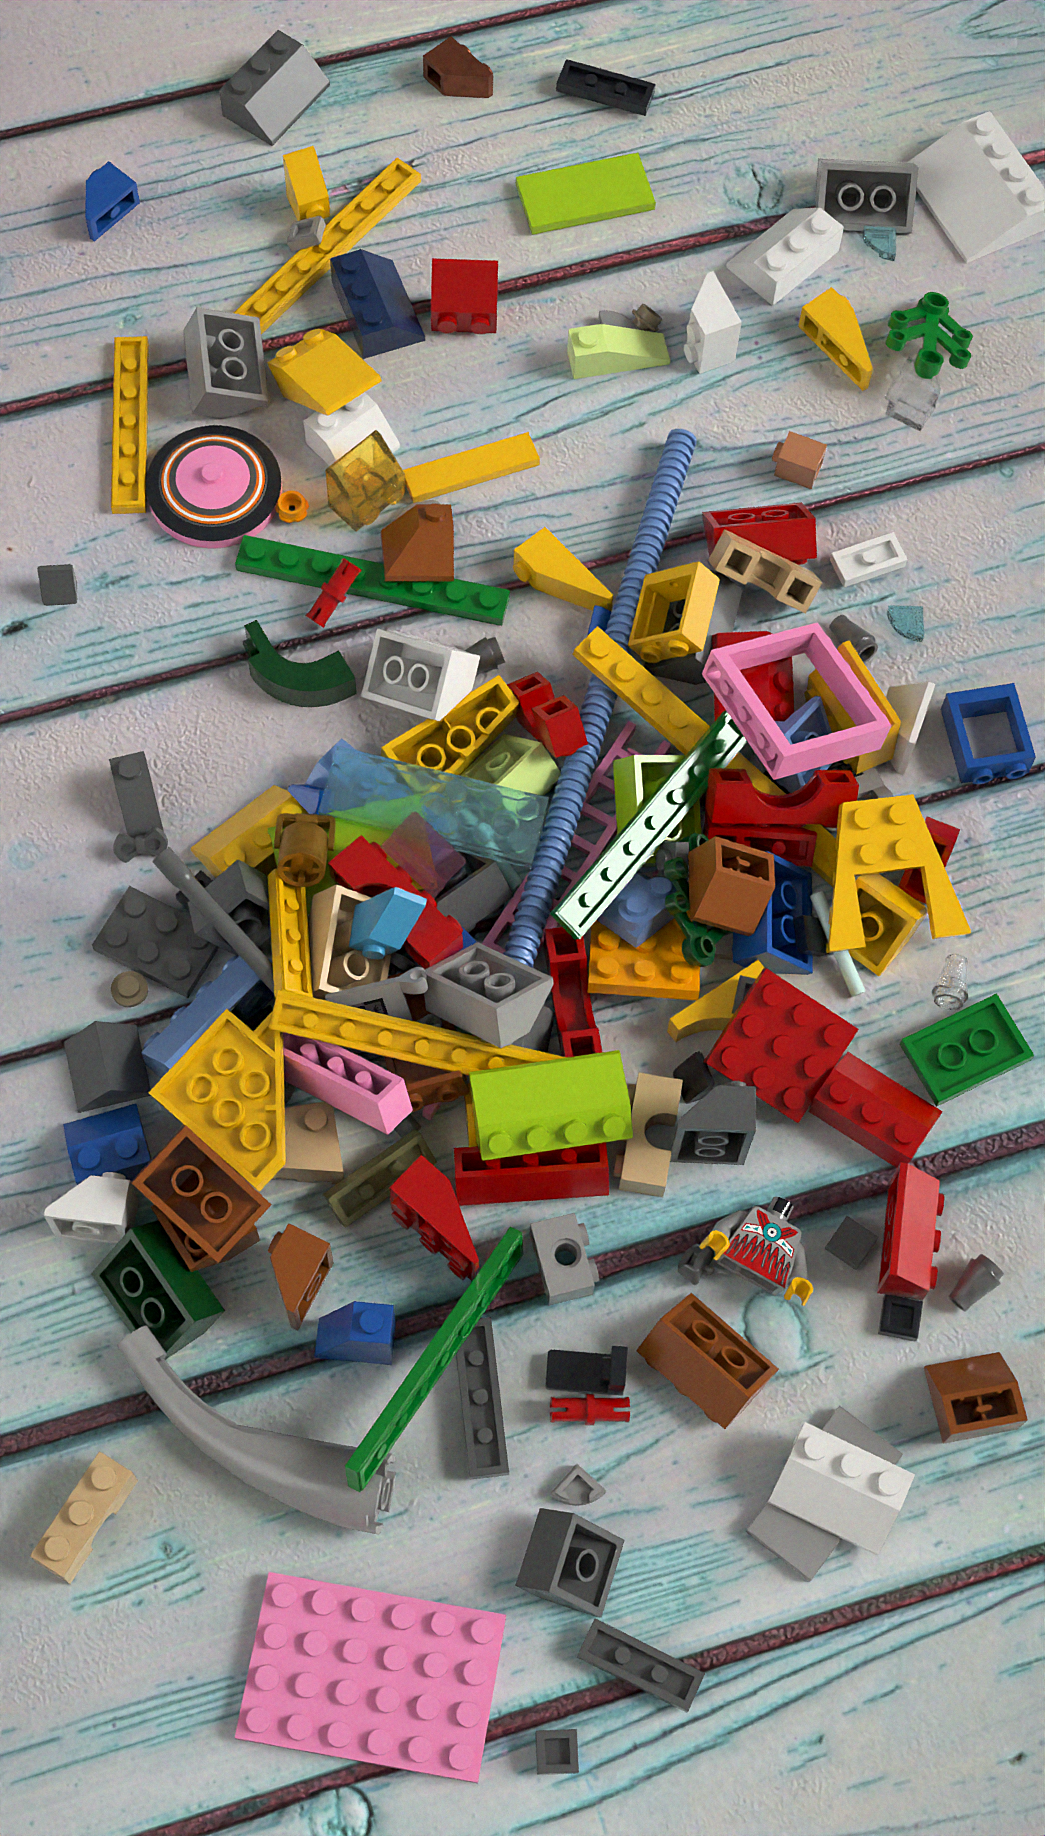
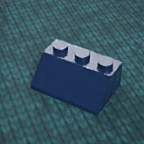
(374, 302)

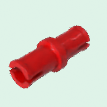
(333, 592)
(590, 1409)

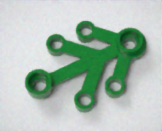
(934, 310)

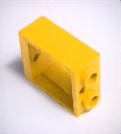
(660, 588)

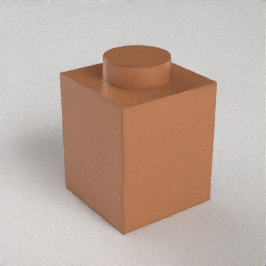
(799, 459)

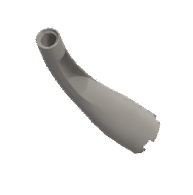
(283, 1466)

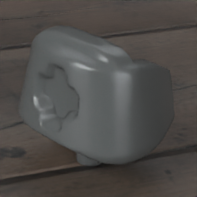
(695, 1263)

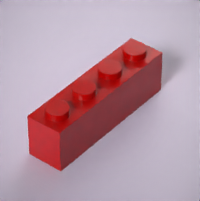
(531, 1177)

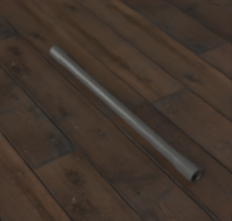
(182, 878)

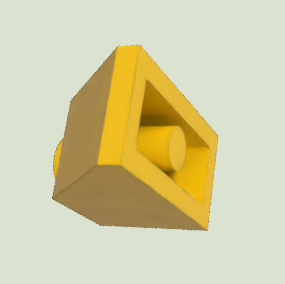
(305, 184)

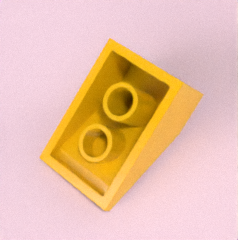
(322, 372)

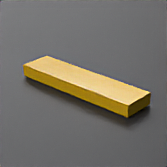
(471, 467)
(289, 936)

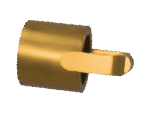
(303, 847)

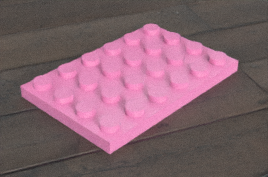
(371, 1677)

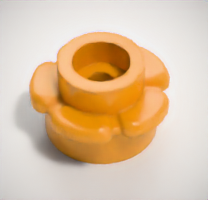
(292, 499)

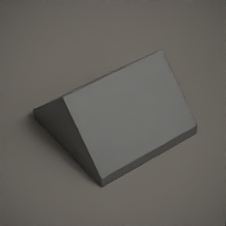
(106, 1065)

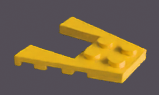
(887, 838)

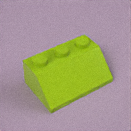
(634, 783)

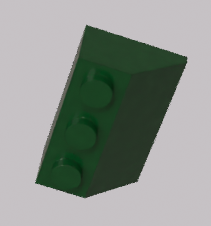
(156, 1289)

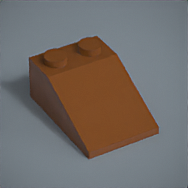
(201, 1193)

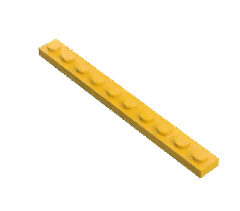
(678, 722)

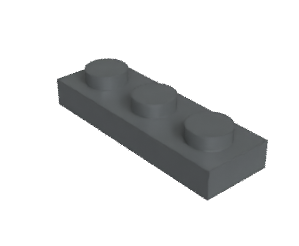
(641, 1665)

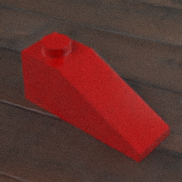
(787, 842)

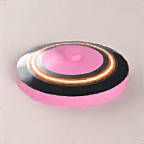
(213, 486)

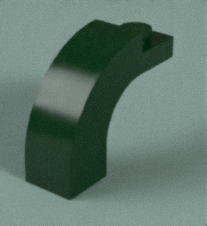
(296, 683)

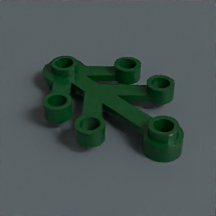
(699, 943)

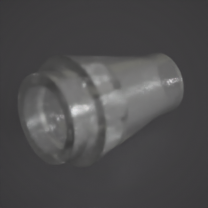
(952, 985)

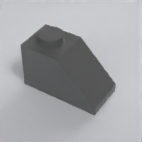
(135, 793)

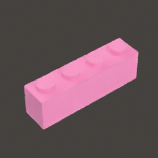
(346, 1082)

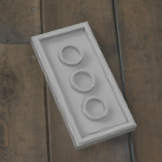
(798, 1541)

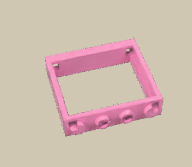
(758, 726)

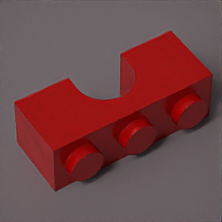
(547, 718)

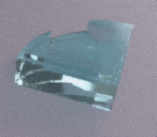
(881, 241)
(907, 621)

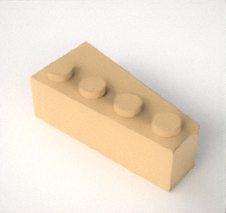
(311, 1144)

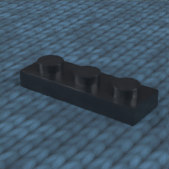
(605, 87)

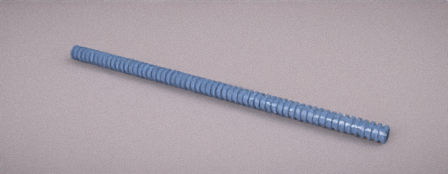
(598, 705)

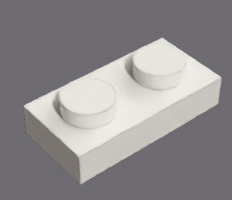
(868, 559)

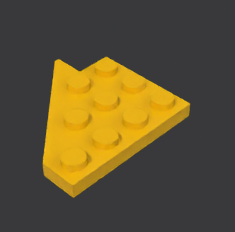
(233, 1095)

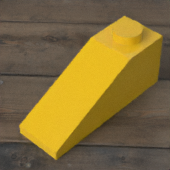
(834, 328)
(557, 572)

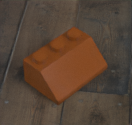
(706, 1360)

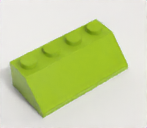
(550, 1105)

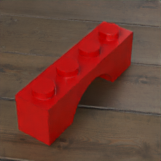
(735, 800)
(366, 871)
(571, 1002)

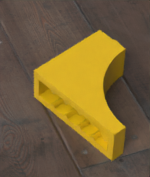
(712, 1010)

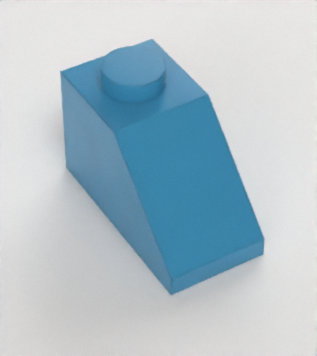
(385, 922)

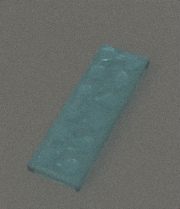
(463, 810)

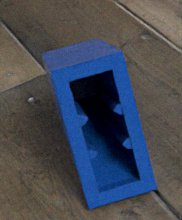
(357, 1333)

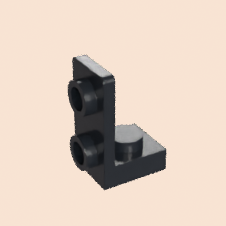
(587, 1371)

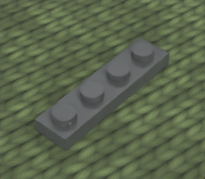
(482, 1403)

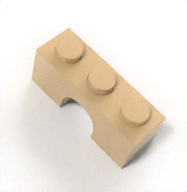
(769, 571)
(643, 1166)
(71, 1533)

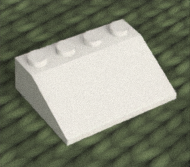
(980, 188)

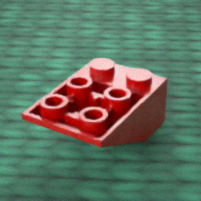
(428, 1204)

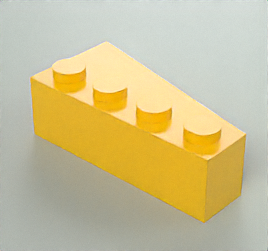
(461, 734)

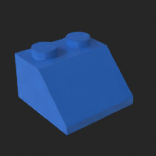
(107, 1143)

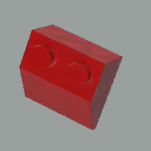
(464, 295)

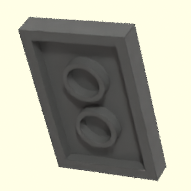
(155, 942)

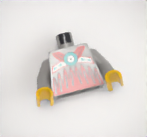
(763, 1249)

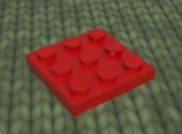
(781, 1044)

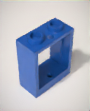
(979, 703)

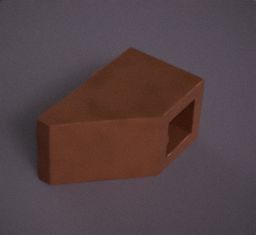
(456, 71)

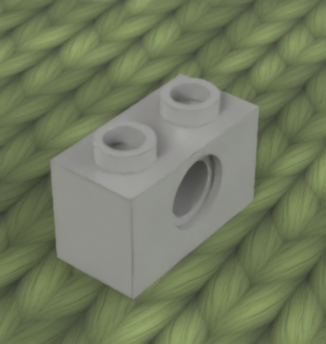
(560, 1281)

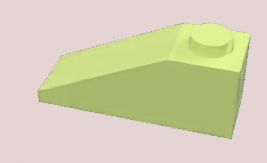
(614, 349)

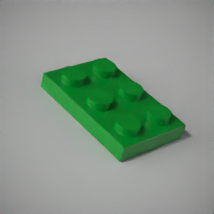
(966, 1049)

